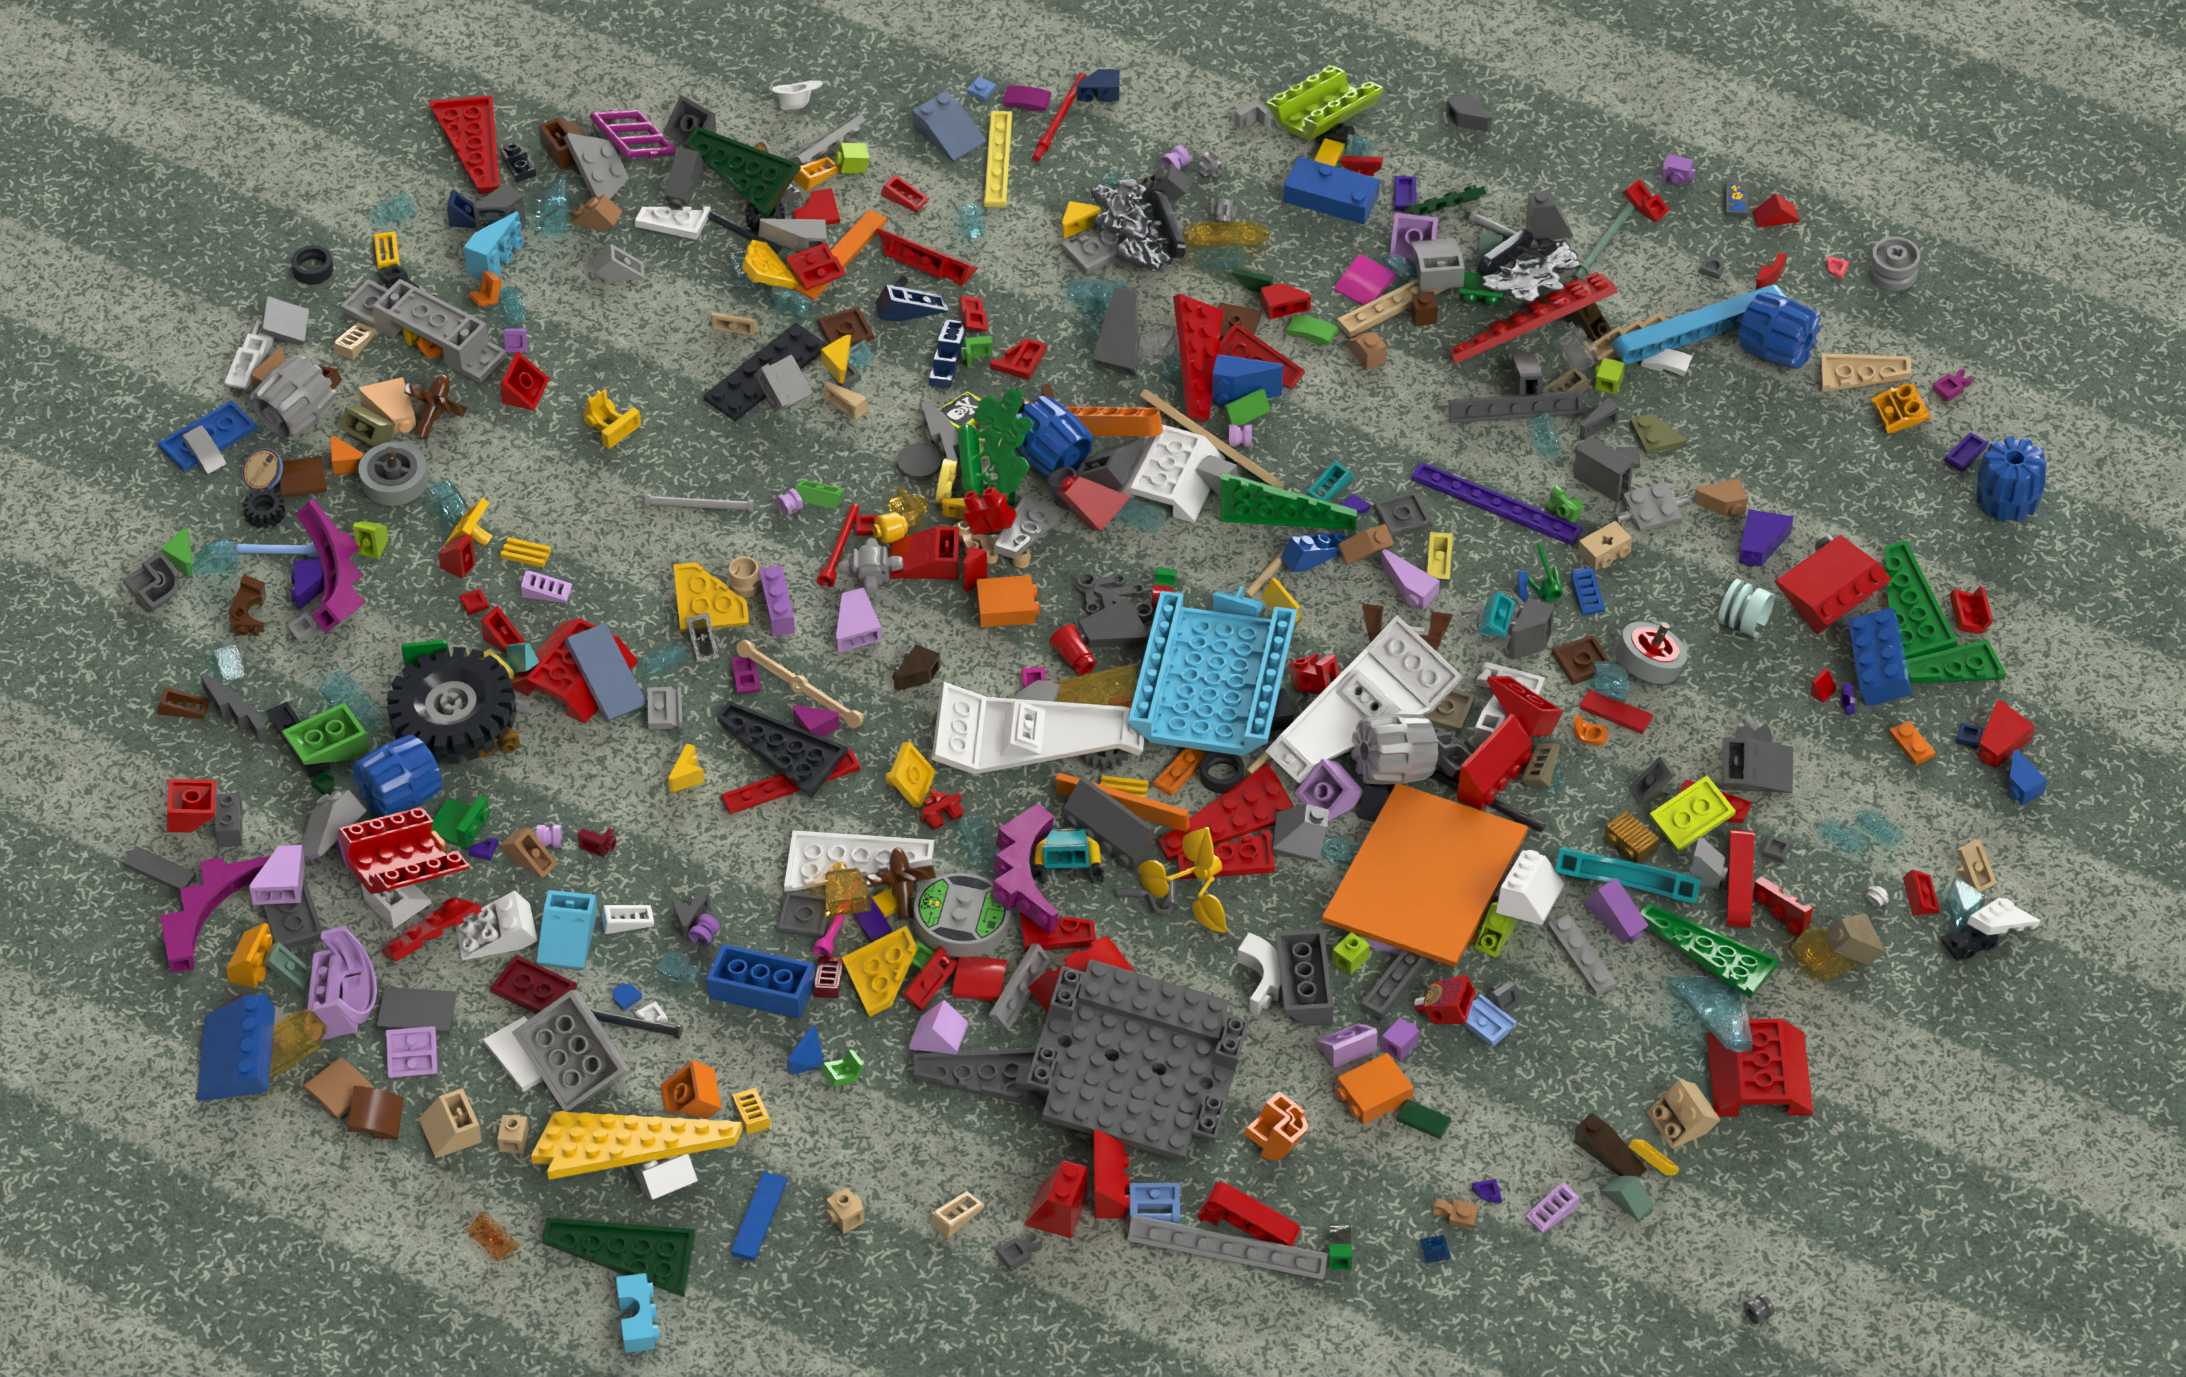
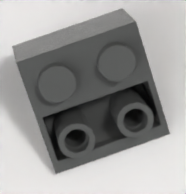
(1531, 629)

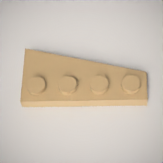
(1852, 370)

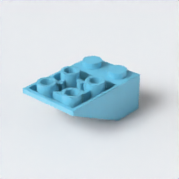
(493, 246)
(566, 929)

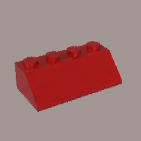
(1494, 764)

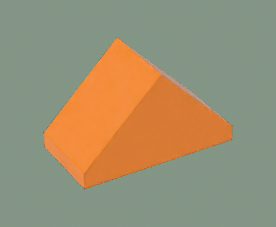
(344, 457)

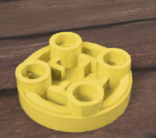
(946, 480)

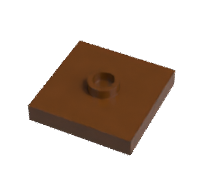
(1246, 317)

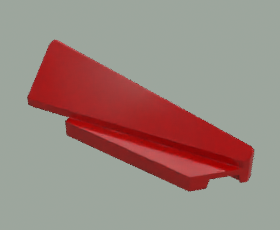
(925, 258)

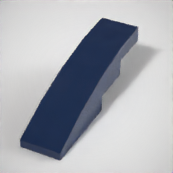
(947, 353)

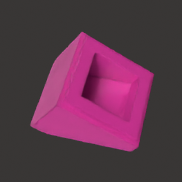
(1030, 675)

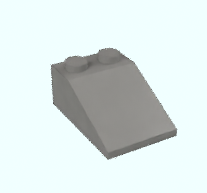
(326, 818)

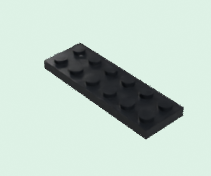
(741, 390)

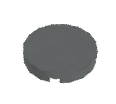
(919, 461)

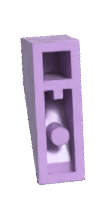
(1412, 583)

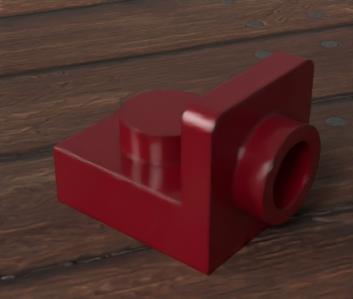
(596, 843)

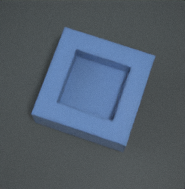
(981, 88)

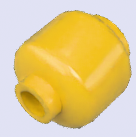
(889, 527)

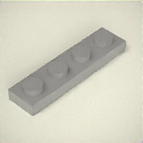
(834, 136)
(1582, 955)
(1017, 991)

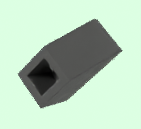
(1468, 112)
(1167, 179)

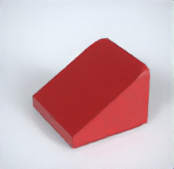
(1823, 686)

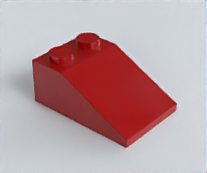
(1532, 711)

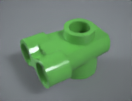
(1563, 506)

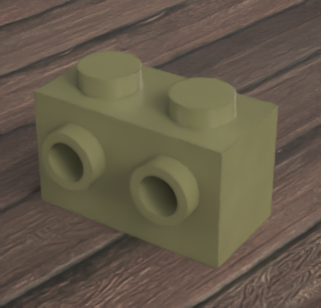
(366, 425)

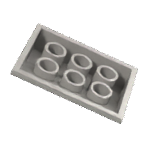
(571, 1051)

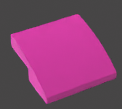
(1364, 280)

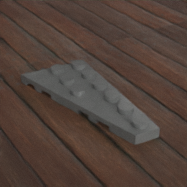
(979, 1072)

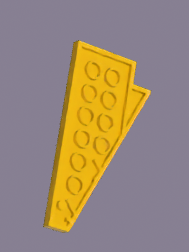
(598, 1142)

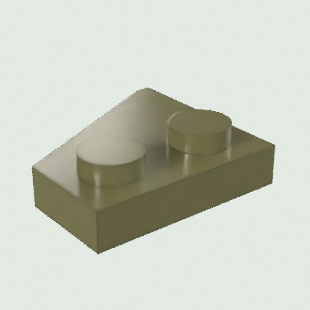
(1655, 434)

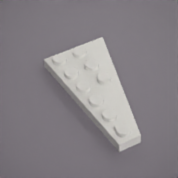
(816, 853)

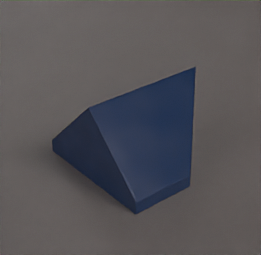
(460, 211)

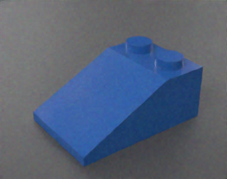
(1241, 376)

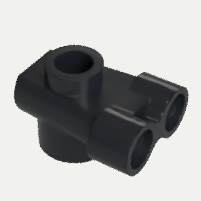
(1337, 133)

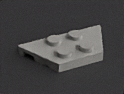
(597, 164)

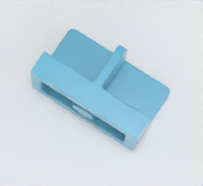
(1236, 604)

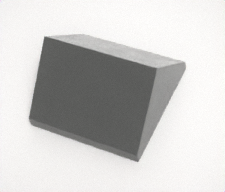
(686, 117)

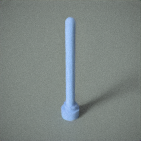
(308, 549)

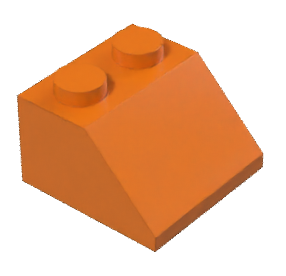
(692, 1091)

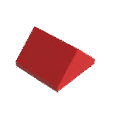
(522, 383)

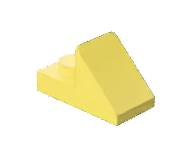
(1440, 555)

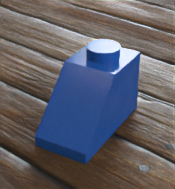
(2024, 780)

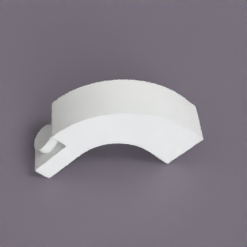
(1263, 958)

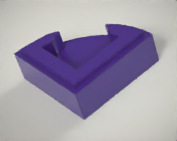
(1357, 503)
(1847, 699)
(484, 850)
(1488, 1190)

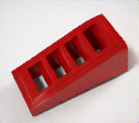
(889, 192)

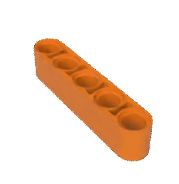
(1120, 421)

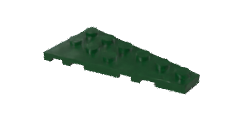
(750, 171)
(628, 1249)

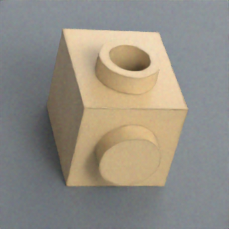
(513, 1134)

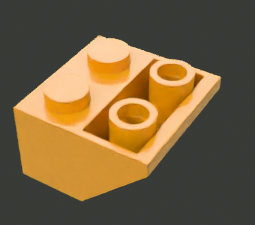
(247, 961)

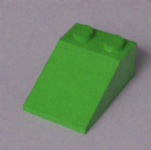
(328, 737)

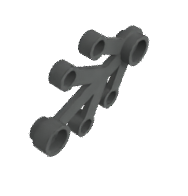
(1112, 595)

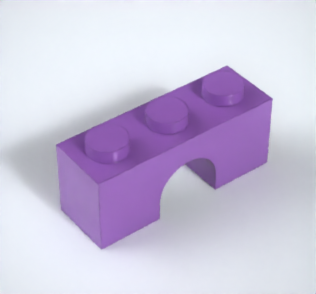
(777, 601)

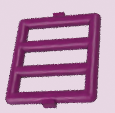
(643, 125)

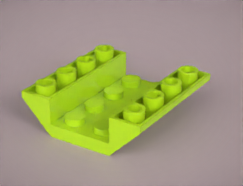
(1321, 103)

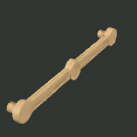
(746, 649)

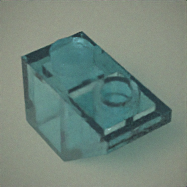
(1611, 680)

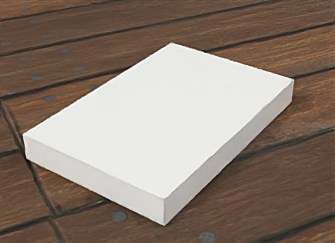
(512, 1056)

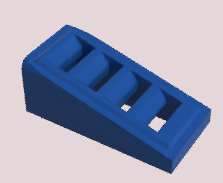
(1585, 578)

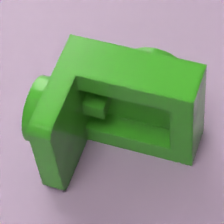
(976, 348)
(843, 1071)

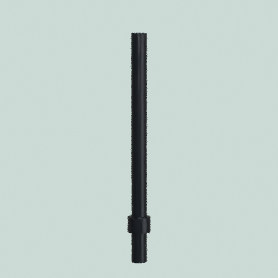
(1520, 816)

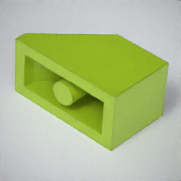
(370, 538)

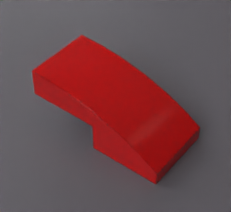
(1643, 201)
(1768, 274)
(972, 313)

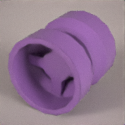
(704, 929)

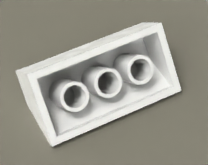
(1530, 888)

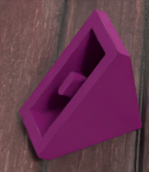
(816, 720)

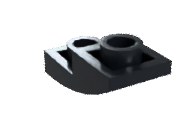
(517, 162)

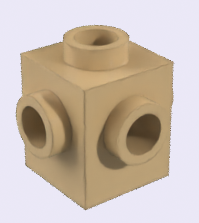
(845, 1210)

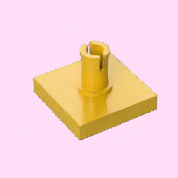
(468, 524)
(911, 774)

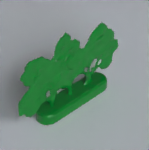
(1001, 439)

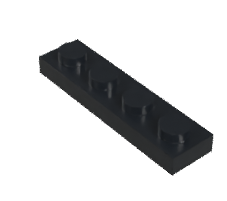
(283, 718)

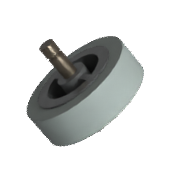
(393, 473)

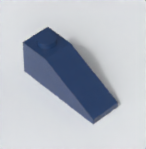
(905, 304)

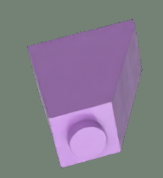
(1617, 911)

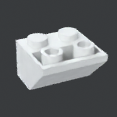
(397, 904)
(664, 1175)

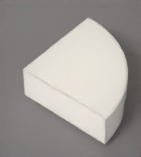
(652, 1013)

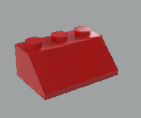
(1110, 1177)

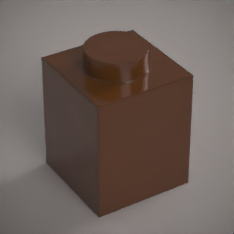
(1424, 308)

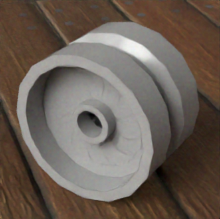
(1895, 263)

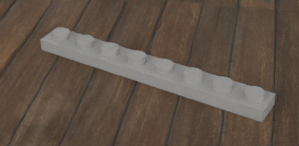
(1228, 1247)

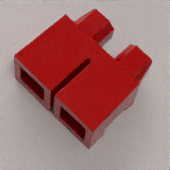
(988, 512)

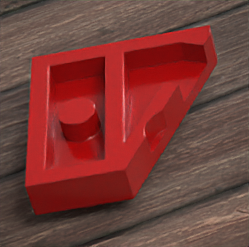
(1022, 359)

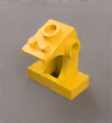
(601, 408)

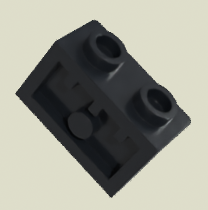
(1967, 942)

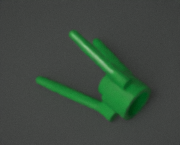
(1551, 586)

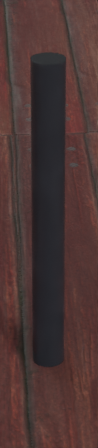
(741, 230)

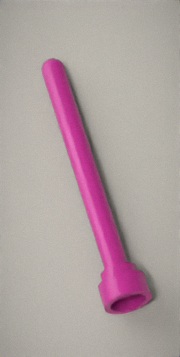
(826, 943)

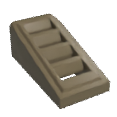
(1567, 378)
(1544, 779)

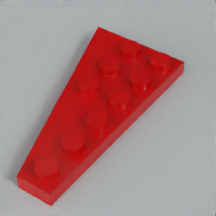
(1236, 813)

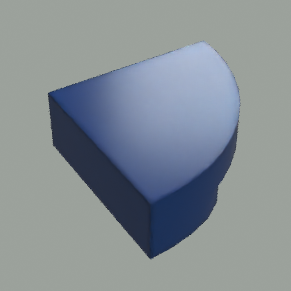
(1522, 585)

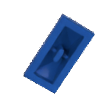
(806, 1055)

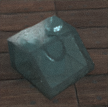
(553, 209)

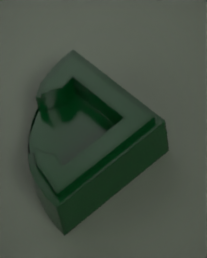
(324, 783)

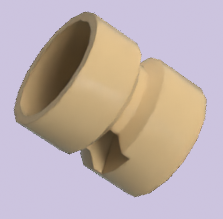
(744, 576)

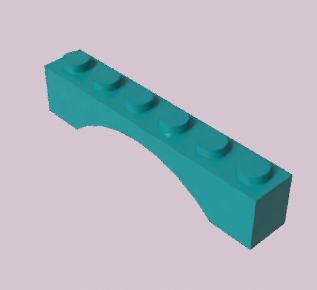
(1630, 874)

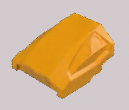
(1901, 408)

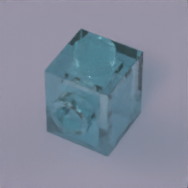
(972, 220)

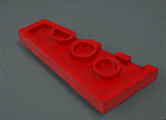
(1244, 344)
(1242, 857)
(430, 928)

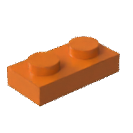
(1912, 743)

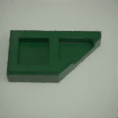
(1252, 280)

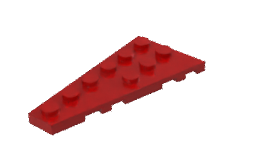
(472, 134)
(1198, 342)

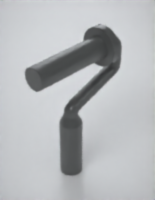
(1168, 905)

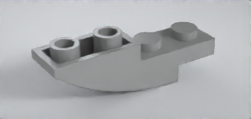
(942, 433)

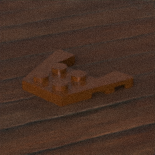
(1438, 624)

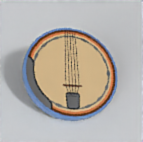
(262, 469)

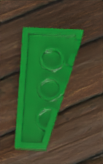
(1961, 663)

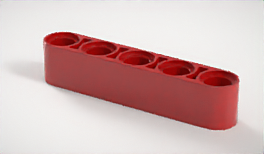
(1740, 879)

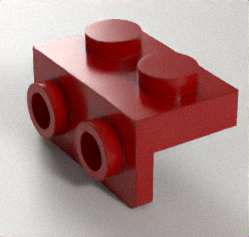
(1971, 610)

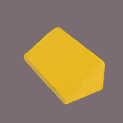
(1277, 596)

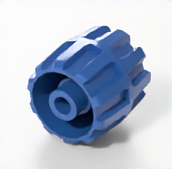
(1779, 330)
(1055, 438)
(2011, 479)
(397, 776)

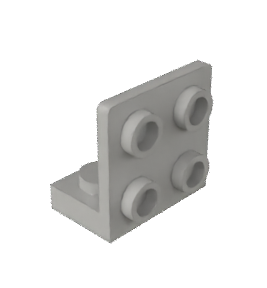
(783, 383)

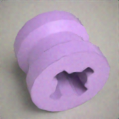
(789, 502)

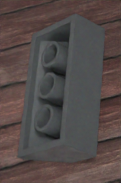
(1109, 824)
(1305, 976)

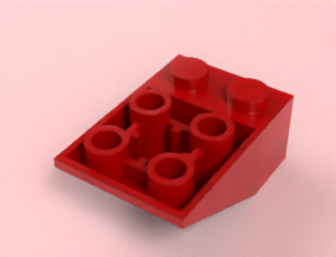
(928, 554)

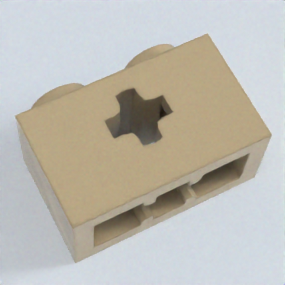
(1605, 546)

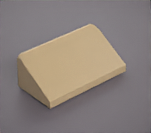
(734, 324)

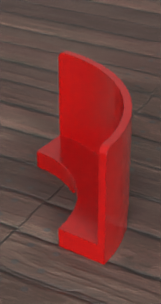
(1100, 950)

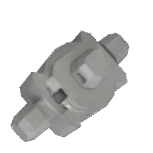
(871, 565)

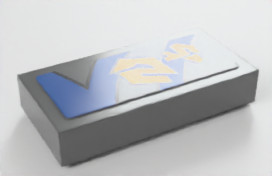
(1736, 199)

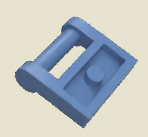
(1156, 1197)

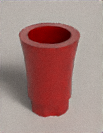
(1073, 649)

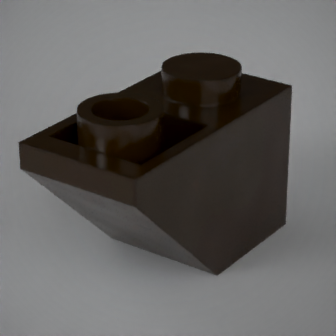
(1591, 321)
(917, 668)

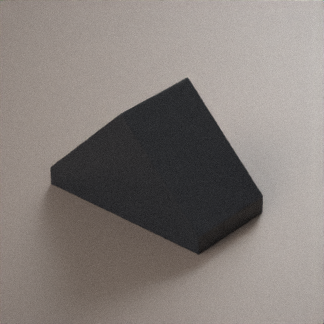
(1283, 712)

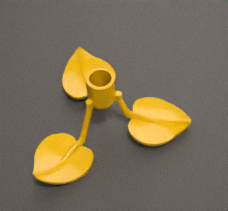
(1197, 848)

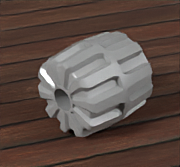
(293, 397)
(1395, 749)

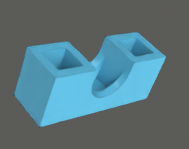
(634, 1295)

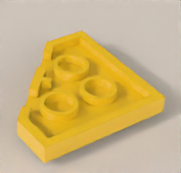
(766, 267)
(702, 593)
(881, 968)

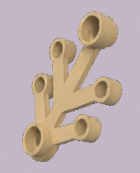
(987, 543)

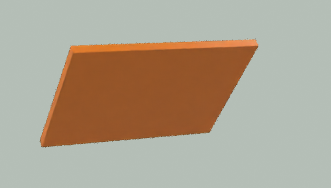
(1425, 874)

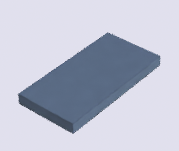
(605, 672)

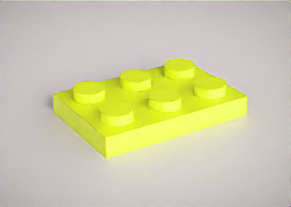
(1692, 813)

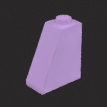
(856, 621)
(280, 877)

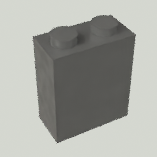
(1603, 469)

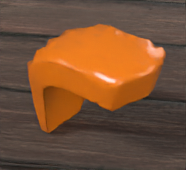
(1589, 733)

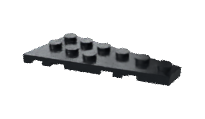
(792, 751)

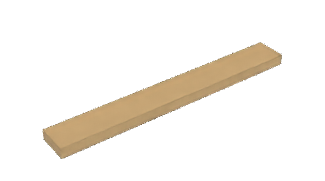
(1220, 445)

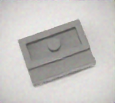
(664, 708)

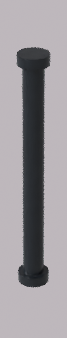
(675, 1031)

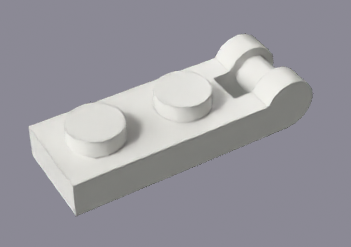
(1529, 680)

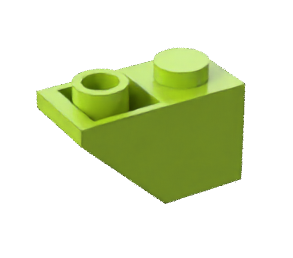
(1495, 931)

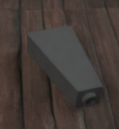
(1117, 340)

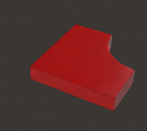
(820, 207)

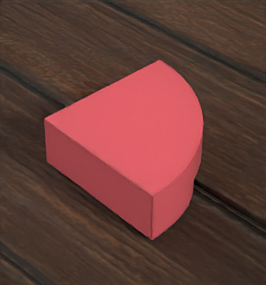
(1837, 267)

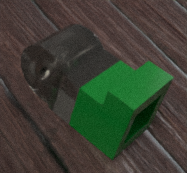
(1340, 1246)

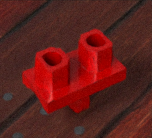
(939, 805)

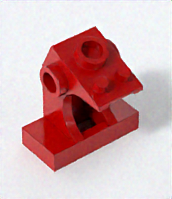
(1310, 674)

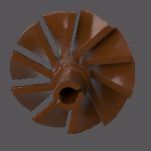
(434, 402)
(901, 879)

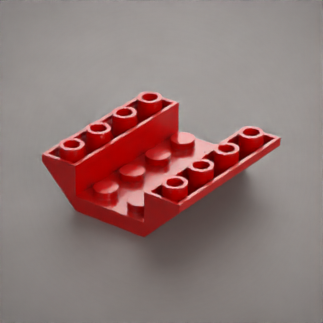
(559, 675)
(396, 851)
(1766, 1075)

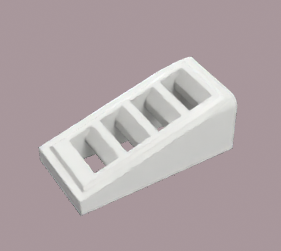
(618, 925)

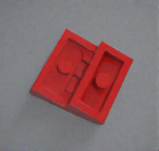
(815, 266)
(979, 978)

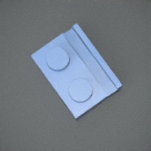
(1488, 1021)

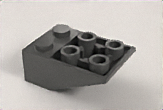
(1112, 465)
(1756, 766)

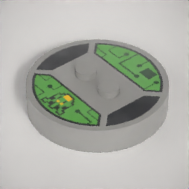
(959, 915)

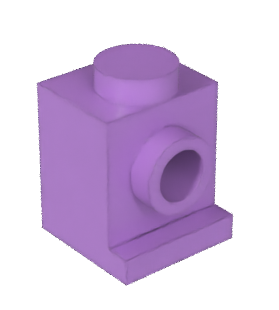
(1678, 170)

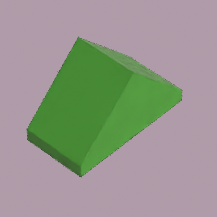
(179, 552)

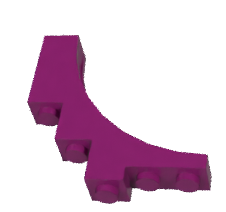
(339, 572)
(1015, 883)
(199, 901)

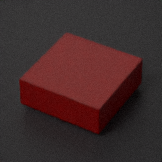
(864, 524)
(474, 602)

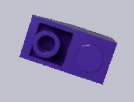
(308, 581)

